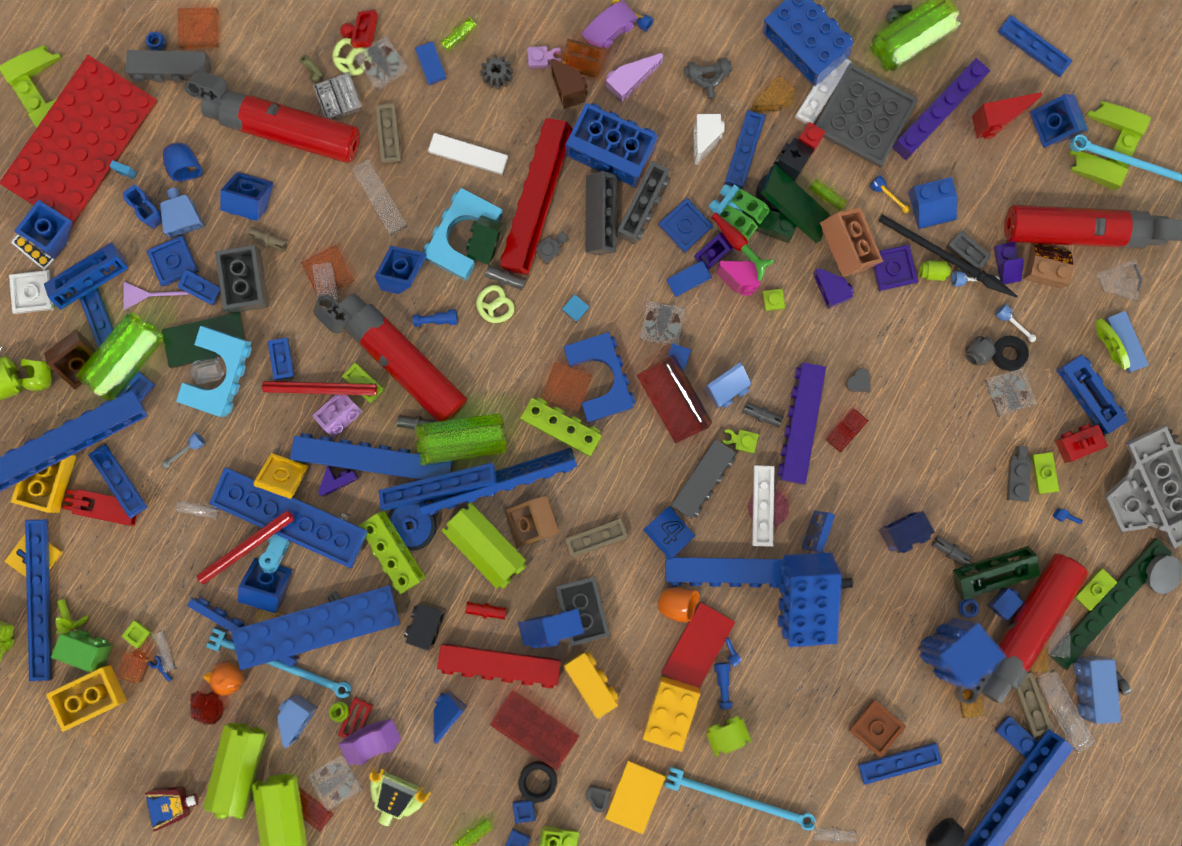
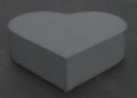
(859, 381)
(1123, 686)
(599, 797)

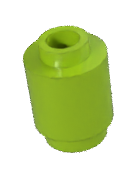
(934, 270)

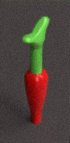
(740, 243)

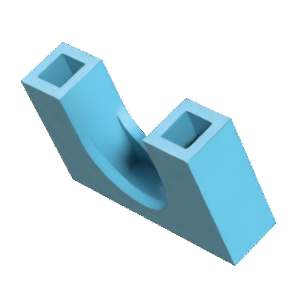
(463, 207)
(234, 353)

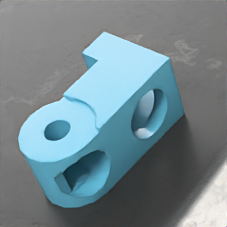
(274, 554)

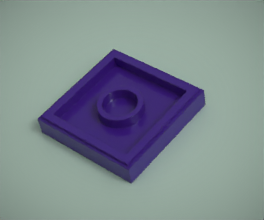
(896, 268)

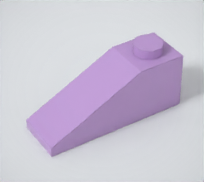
(630, 76)

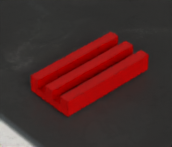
(363, 703)

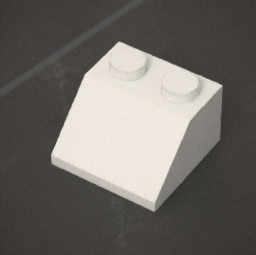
(707, 132)

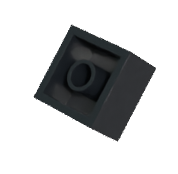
(425, 625)

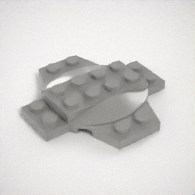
(1151, 488)

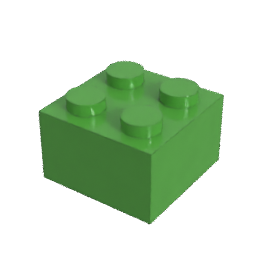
(82, 650)

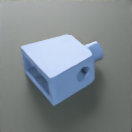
(179, 214)

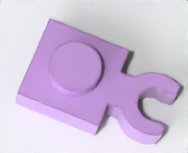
(539, 57)

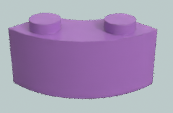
(610, 25)
(370, 741)

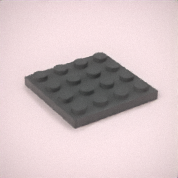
(866, 115)

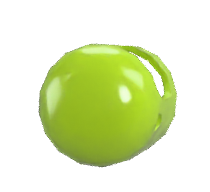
(38, 377)

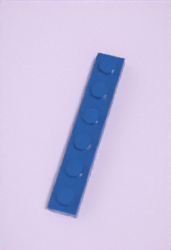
(437, 487)
(219, 616)

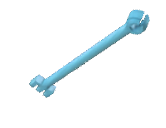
(1084, 144)
(221, 641)
(679, 780)

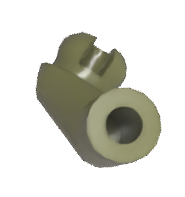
(312, 67)

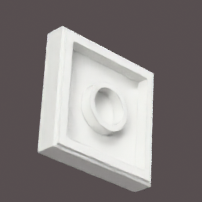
(29, 292)

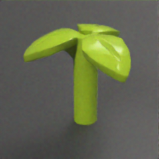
(65, 623)

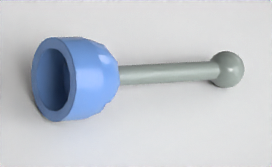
(195, 441)

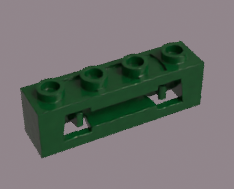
(996, 572)

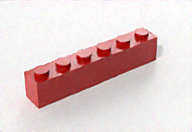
(498, 664)

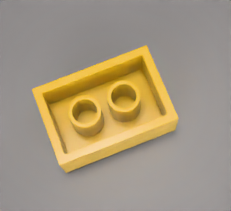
(46, 488)
(592, 683)
(86, 698)
(671, 713)

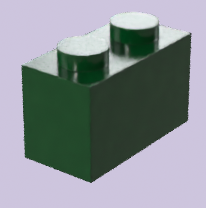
(484, 239)

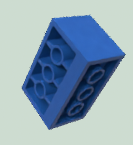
(611, 144)

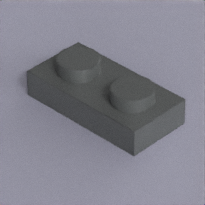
(968, 250)

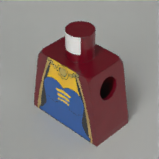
(169, 805)

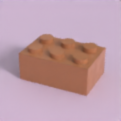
(851, 242)

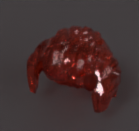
(206, 707)

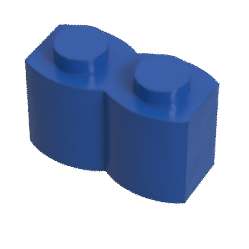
(143, 206)

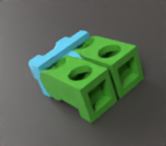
(735, 204)

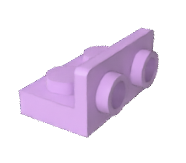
(337, 414)

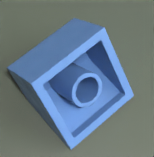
(728, 385)
(293, 718)

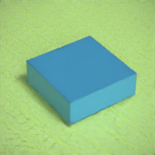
(123, 169)
(575, 308)

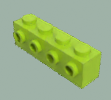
(557, 425)
(392, 552)

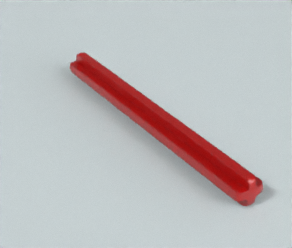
(319, 388)
(245, 547)

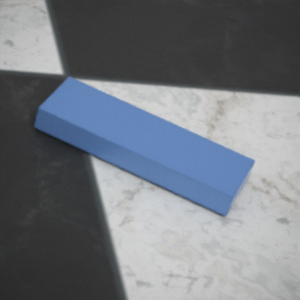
(1123, 328)

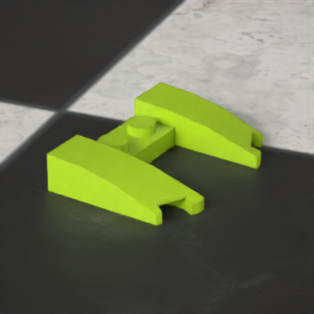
(18, 74)
(1131, 127)

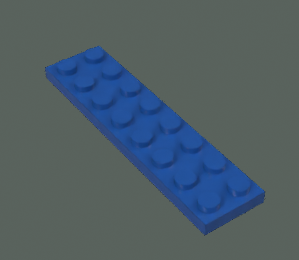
(508, 479)
(310, 528)
(315, 627)

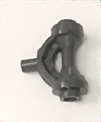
(720, 68)

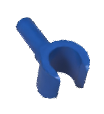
(1062, 514)
(734, 658)
(159, 666)

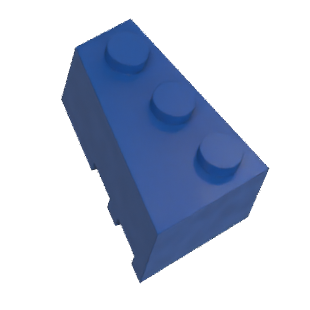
(550, 628)

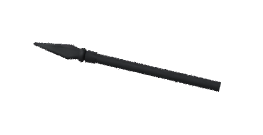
(988, 280)

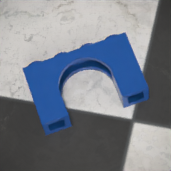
(602, 349)

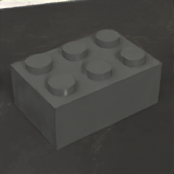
(241, 279)
(586, 598)

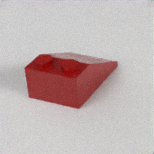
(997, 115)

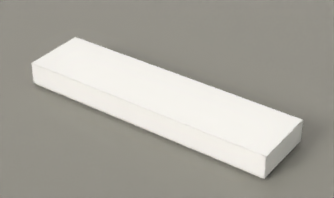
(820, 94)
(468, 154)
(763, 505)

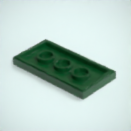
(794, 203)
(180, 339)

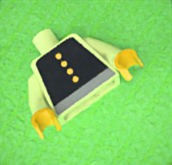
(395, 796)

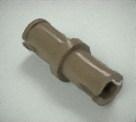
(267, 239)

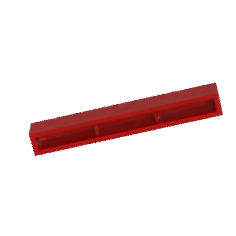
(536, 196)

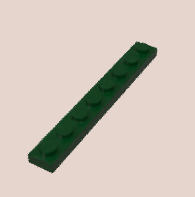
(1098, 618)

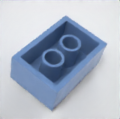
(1097, 689)

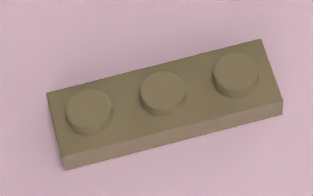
(388, 133)
(596, 538)
(1033, 706)

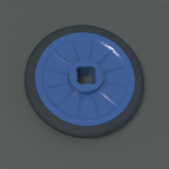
(423, 529)

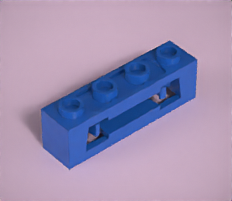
(85, 276)
(1079, 369)

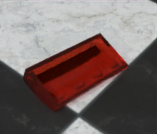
(674, 399)

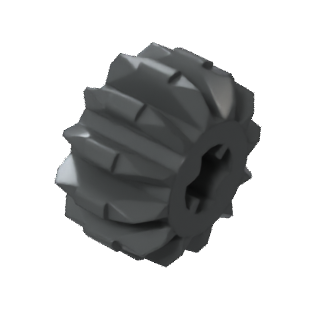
(492, 77)

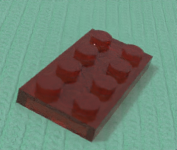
(534, 730)

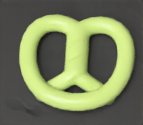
(348, 60)
(493, 305)

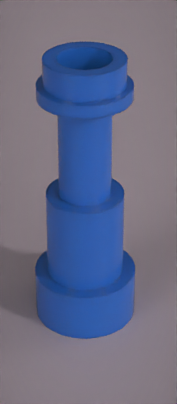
(438, 318)
(722, 670)

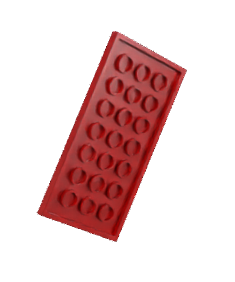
(79, 139)

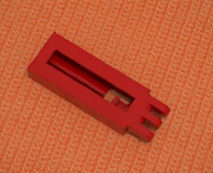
(105, 507)

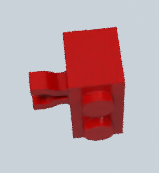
(1081, 443)

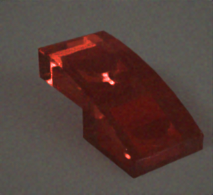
(846, 430)

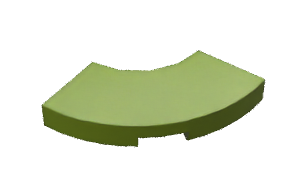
(1113, 344)

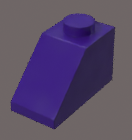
(714, 251)
(833, 288)

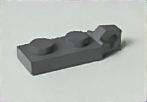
(1019, 475)

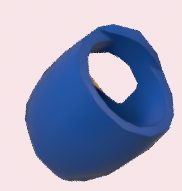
(177, 159)

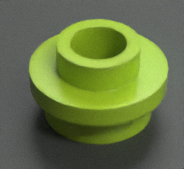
(334, 711)

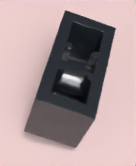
(794, 158)

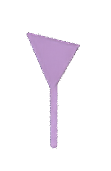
(134, 295)

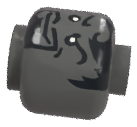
(980, 350)

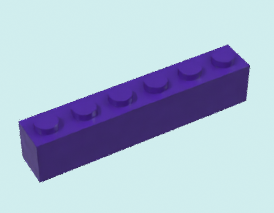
(941, 109)
(802, 423)

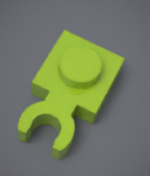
(744, 441)

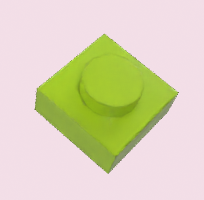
(773, 300)
(136, 634)

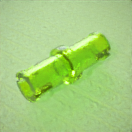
(458, 34)
(828, 194)
(473, 835)

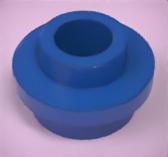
(152, 37)
(974, 608)

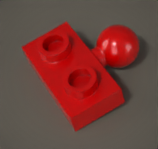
(363, 31)

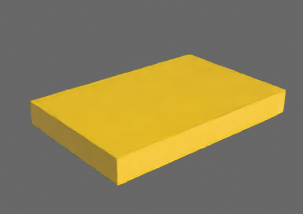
(635, 797)

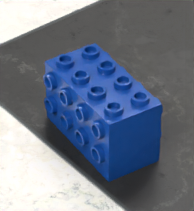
(808, 38)
(809, 599)
(961, 653)

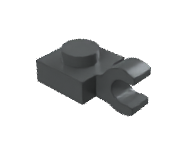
(549, 248)

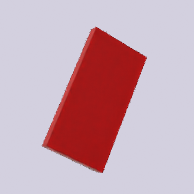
(698, 646)

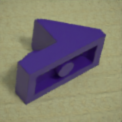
(1008, 264)
(331, 483)

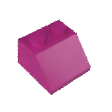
(739, 276)

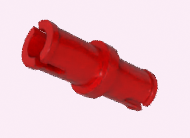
(485, 610)

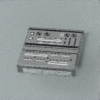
(338, 96)

